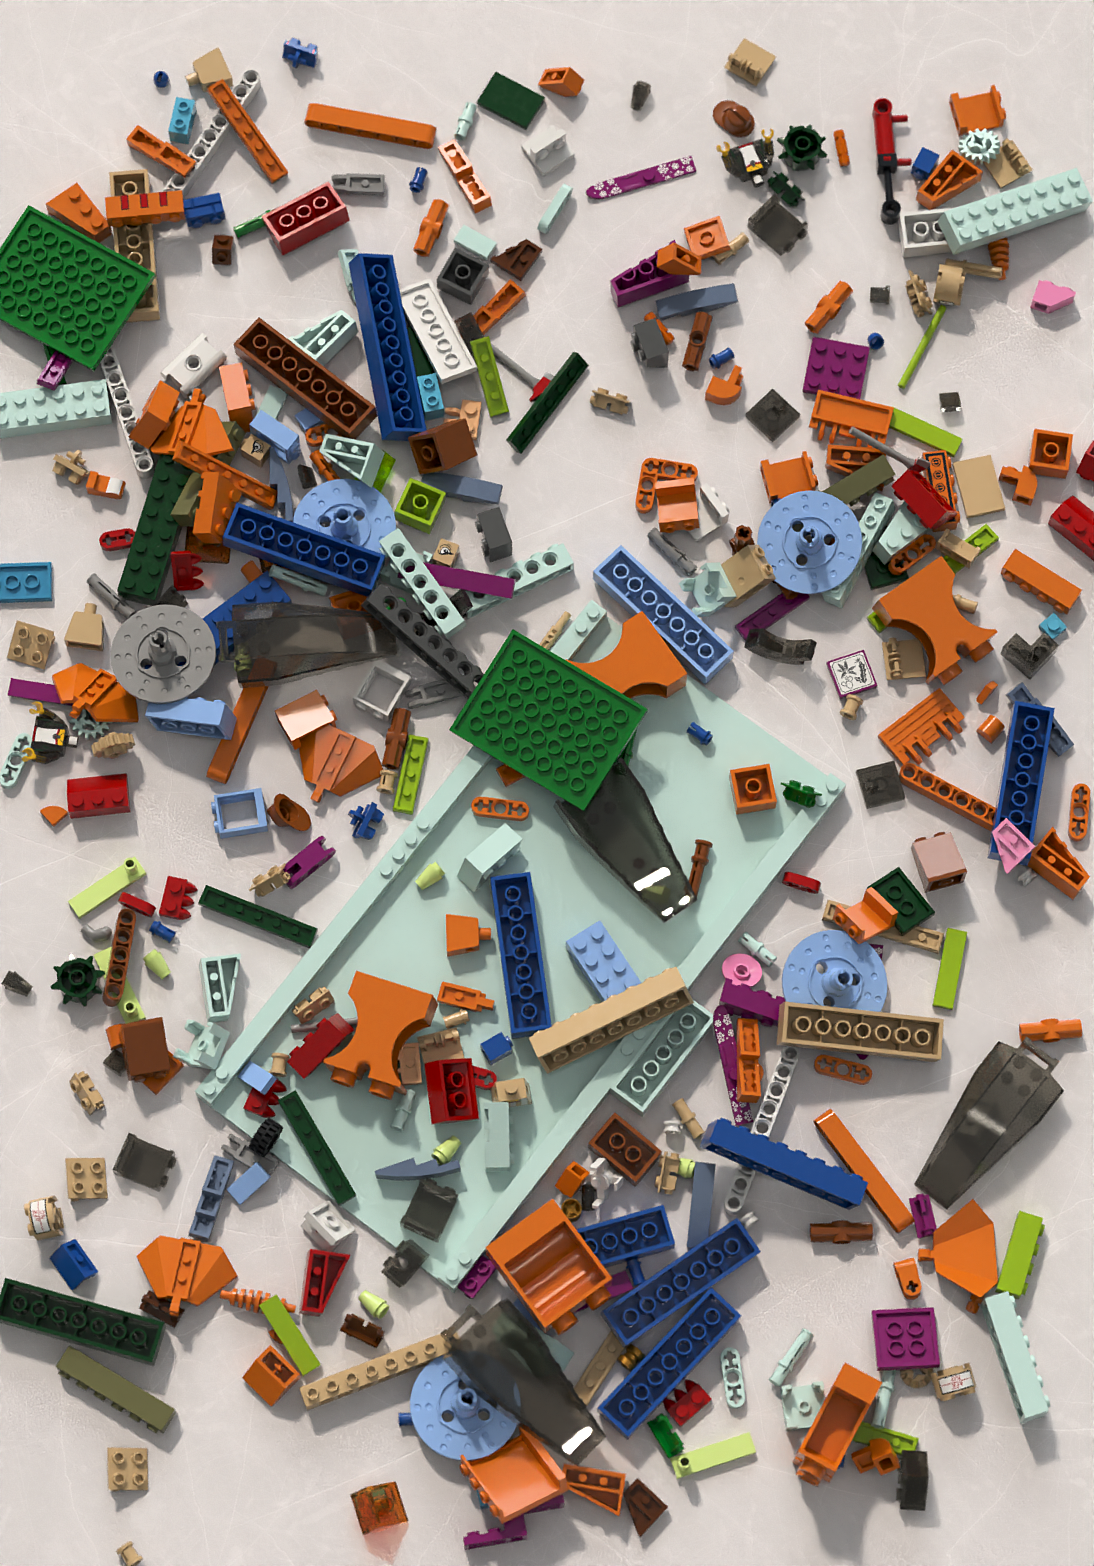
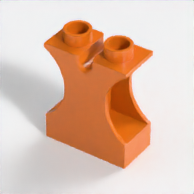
(927, 611)
(639, 663)
(386, 1020)
(835, 1425)

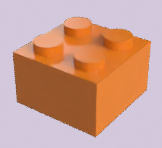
(1050, 453)
(752, 789)

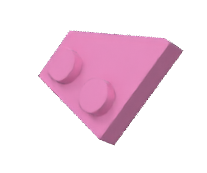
(1011, 844)

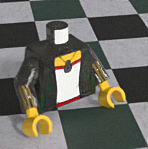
(749, 160)
(49, 737)

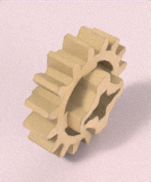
(113, 745)

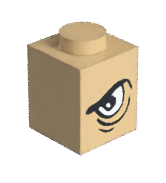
(255, 450)
(445, 553)

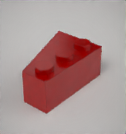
(319, 1045)
(320, 1279)

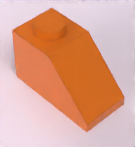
(561, 81)
(678, 260)

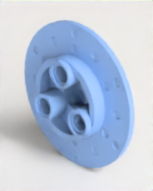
(344, 501)
(821, 518)
(841, 960)
(438, 1393)

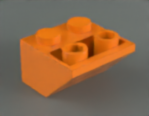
(271, 1376)

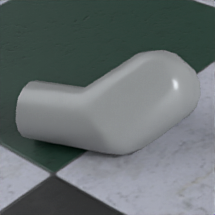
(96, 935)

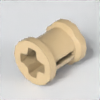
(851, 707)
(387, 782)
(279, 1064)
(129, 1554)

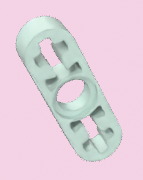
(555, 208)
(15, 775)
(725, 1363)

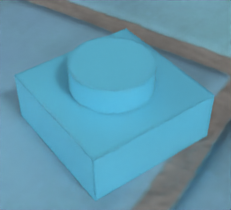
(1053, 626)

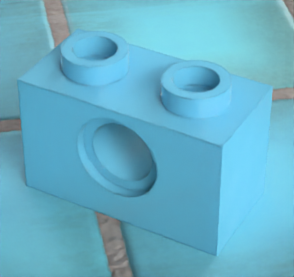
(182, 120)
(430, 396)

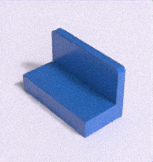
(73, 1263)

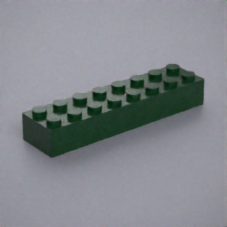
(155, 535)
(80, 1322)

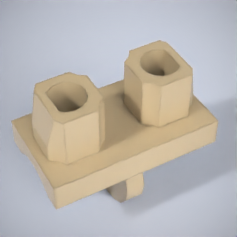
(63, 463)

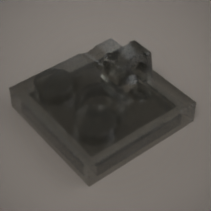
(772, 415)
(880, 784)

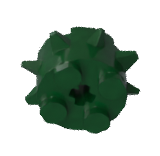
(801, 148)
(72, 970)

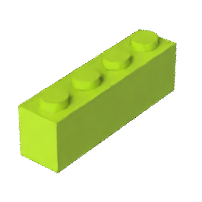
(1019, 1254)

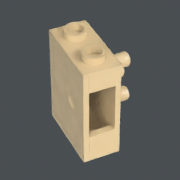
(747, 573)

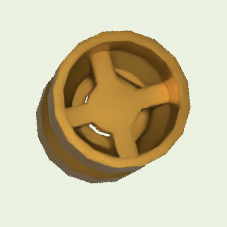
(573, 1207)
(631, 1357)

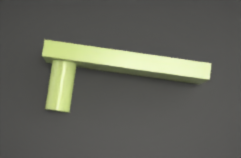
(107, 887)
(128, 1004)
(713, 1455)

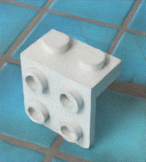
(710, 512)

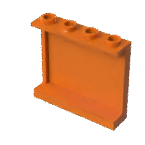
(515, 1477)

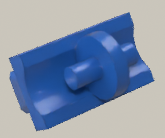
(300, 54)
(369, 813)

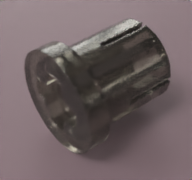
(880, 295)

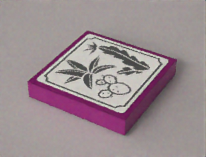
(851, 674)

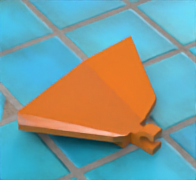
(196, 426)
(95, 692)
(337, 761)
(965, 1250)
(185, 1270)

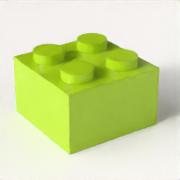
(419, 505)

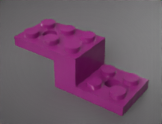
(513, 1530)

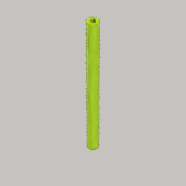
(922, 346)

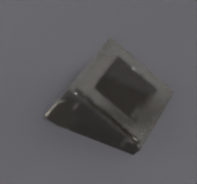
(949, 402)
(306, 476)
(115, 1062)

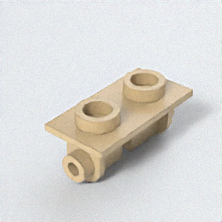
(602, 398)
(274, 875)
(320, 999)
(81, 1084)
(665, 1180)

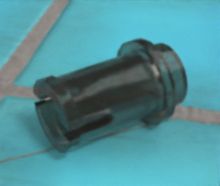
(587, 1197)

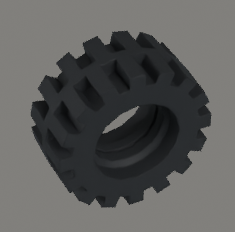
(265, 1137)

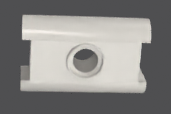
(197, 352)

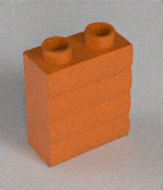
(550, 1268)

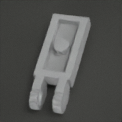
(359, 184)
(432, 693)
(249, 1157)

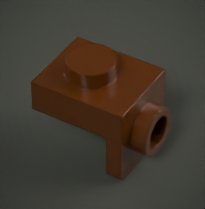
(222, 249)

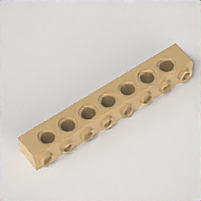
(374, 1371)

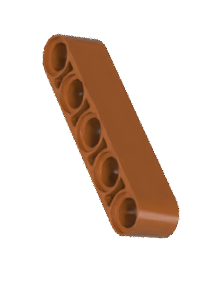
(119, 966)

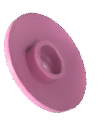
(742, 964)

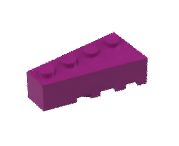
(643, 281)
(749, 1004)

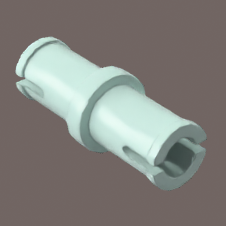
(465, 121)
(757, 949)
(403, 1110)

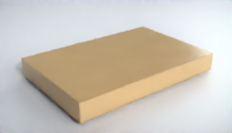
(978, 486)

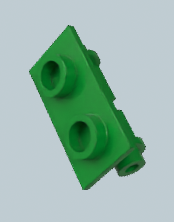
(800, 794)
(668, 1441)

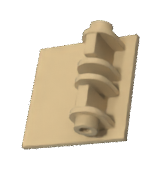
(749, 62)
(1008, 164)
(916, 291)
(30, 644)
(903, 659)
(441, 1046)
(86, 1178)
(127, 1469)

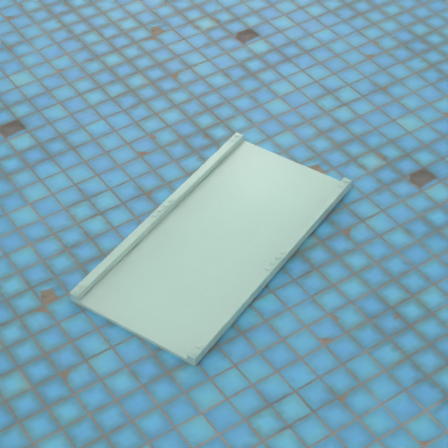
(400, 936)

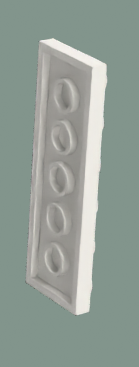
(436, 331)

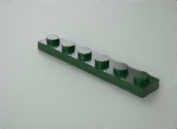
(547, 402)
(258, 916)
(317, 1148)

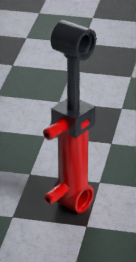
(886, 157)

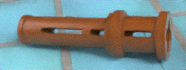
(699, 861)

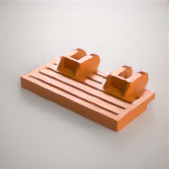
(849, 412)
(920, 727)

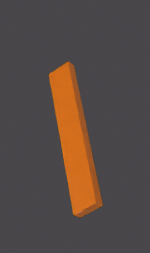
(247, 131)
(202, 462)

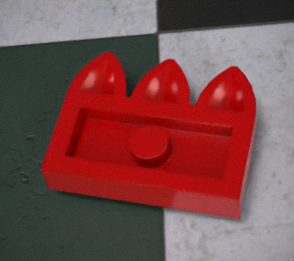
(184, 571)
(175, 898)
(258, 1103)
(687, 1403)

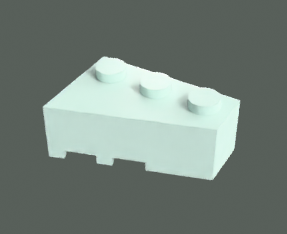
(326, 338)
(354, 456)
(899, 534)
(489, 857)
(218, 984)
(498, 1137)

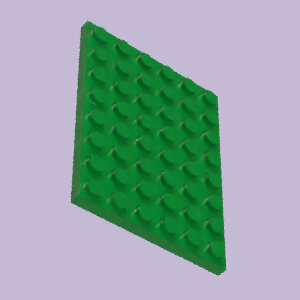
(67, 288)
(548, 720)

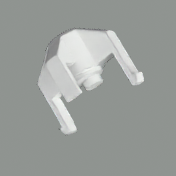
(601, 1179)

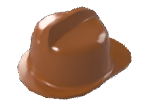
(734, 118)
(288, 813)

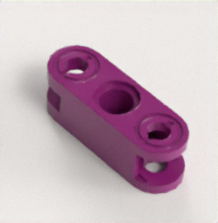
(307, 861)

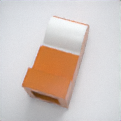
(105, 486)

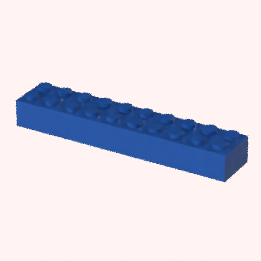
(387, 346)

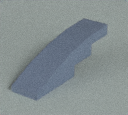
(697, 300)
(279, 482)
(464, 487)
(1059, 740)
(410, 1171)
(211, 1198)
(701, 1203)

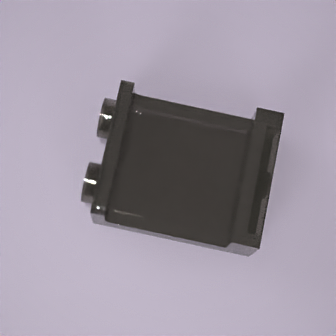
(777, 226)
(144, 1163)
(429, 1209)

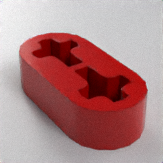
(116, 535)
(801, 882)
(136, 904)
(480, 1072)

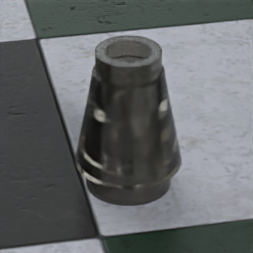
(640, 93)
(16, 983)

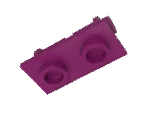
(923, 1215)
(477, 1277)

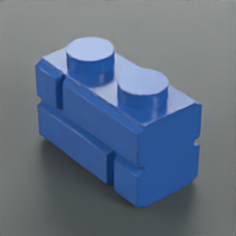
(204, 210)

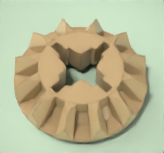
(919, 1381)

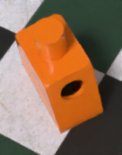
(464, 934)

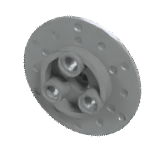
(163, 639)

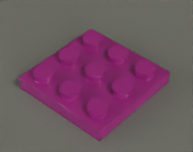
(836, 367)
(905, 1339)

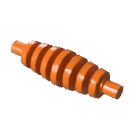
(999, 255)
(233, 1296)

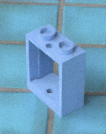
(277, 435)
(233, 797)

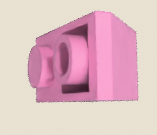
(1051, 297)

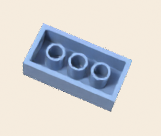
(193, 718)
(601, 961)

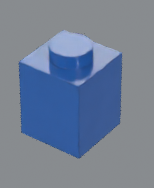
(924, 164)
(496, 1048)

